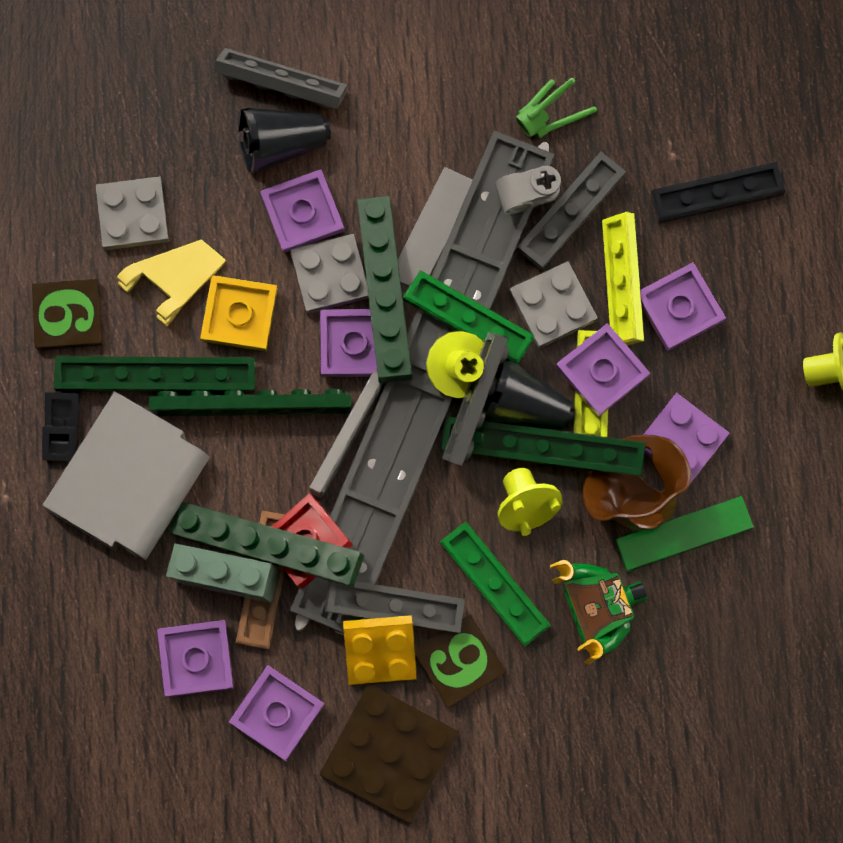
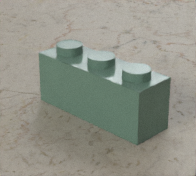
(223, 573)

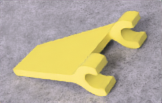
(176, 273)

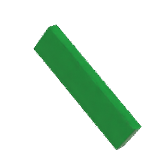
(465, 314)
(684, 534)
(495, 584)

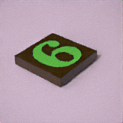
(67, 314)
(459, 662)

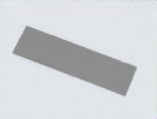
(433, 225)

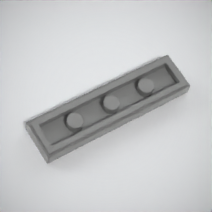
(346, 436)

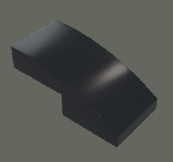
(61, 426)

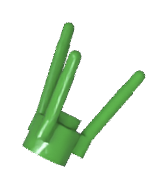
(533, 115)

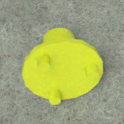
(455, 363)
(826, 367)
(527, 502)

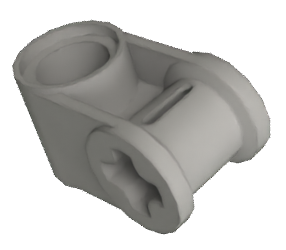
(524, 190)

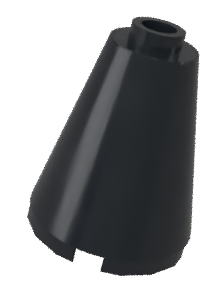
(279, 136)
(526, 400)

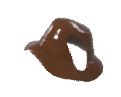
(630, 497)

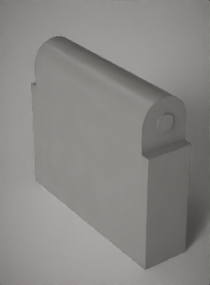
(126, 478)

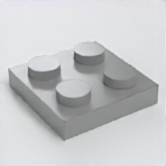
(132, 213)
(330, 273)
(553, 304)

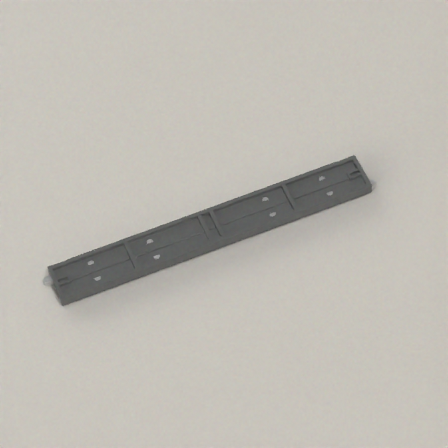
(414, 410)

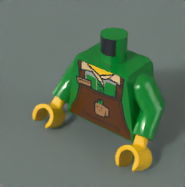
(598, 605)

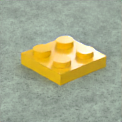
(239, 313)
(380, 650)

